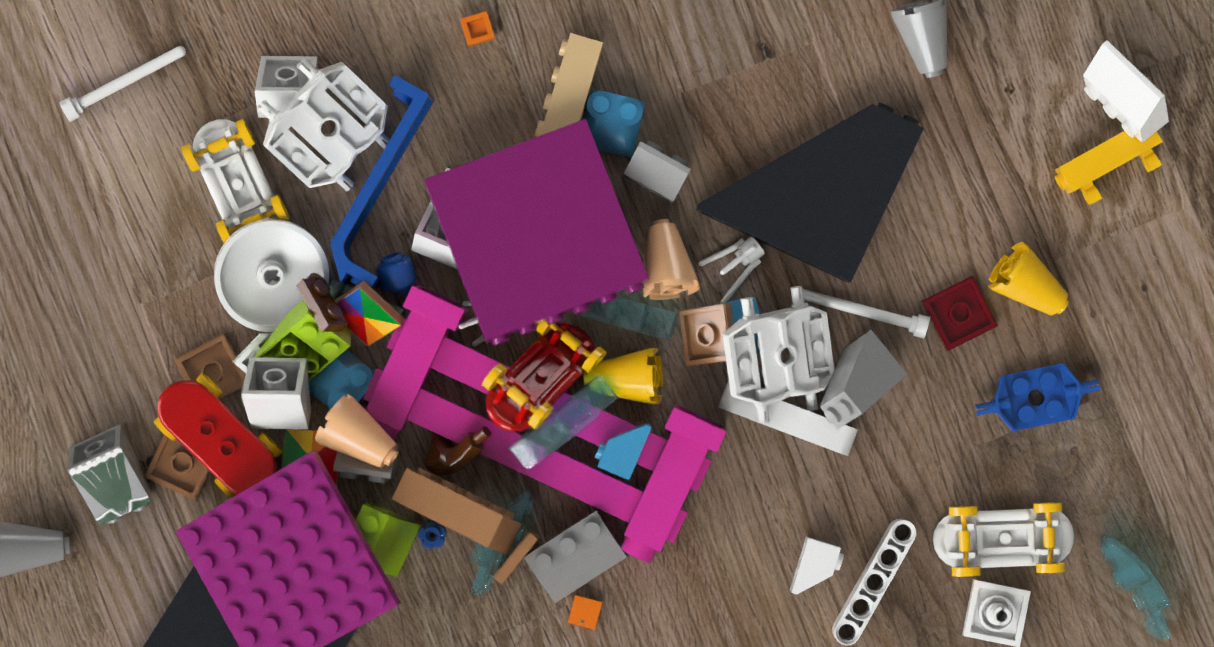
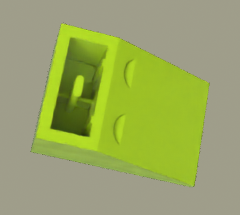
(301, 338)

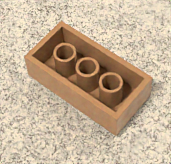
(458, 509)

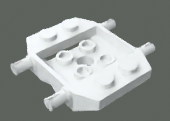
(308, 112)
(797, 328)

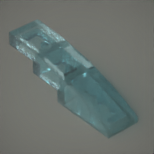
(634, 317)

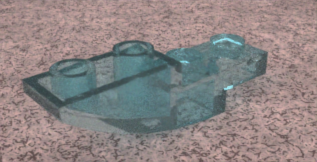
(563, 423)
(488, 557)
(1133, 574)

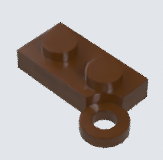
(321, 303)

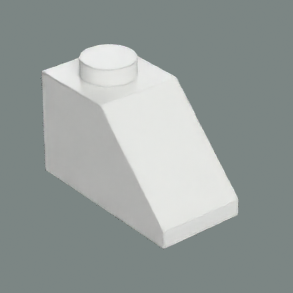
(815, 564)

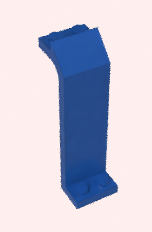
(341, 243)

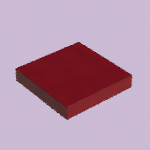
(959, 313)

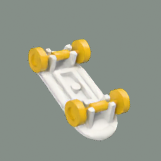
(233, 175)
(1004, 538)

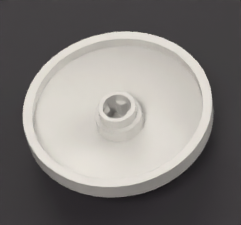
(261, 269)

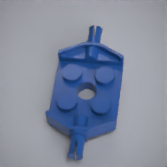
(1059, 391)

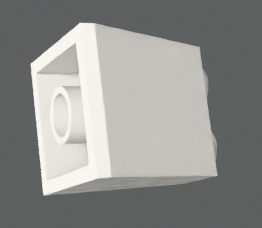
(277, 393)

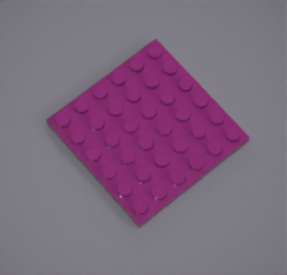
(288, 561)

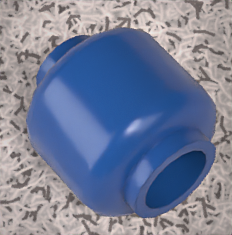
(396, 273)

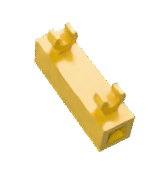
(1103, 159)

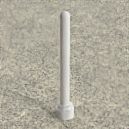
(74, 107)
(917, 324)

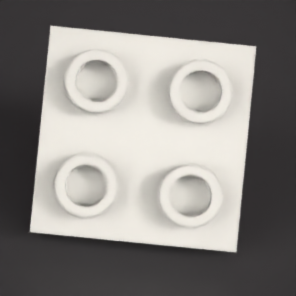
(996, 613)

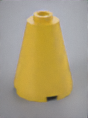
(1028, 281)
(632, 375)

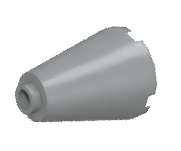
(924, 34)
(29, 547)

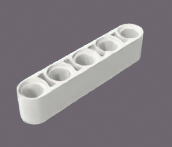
(795, 422)
(873, 596)

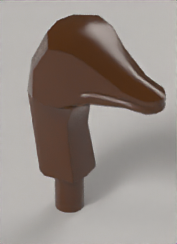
(446, 459)

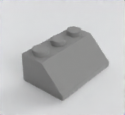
(575, 556)

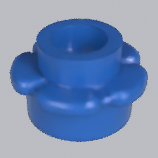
(438, 530)

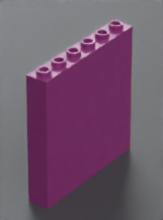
(536, 232)

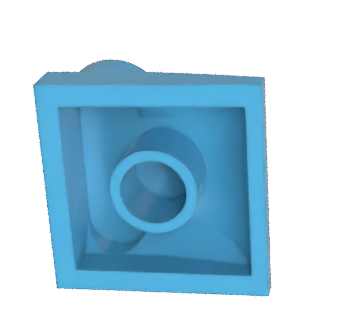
(614, 121)
(342, 377)

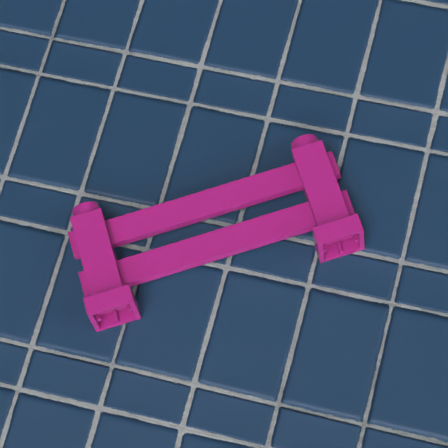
(675, 462)

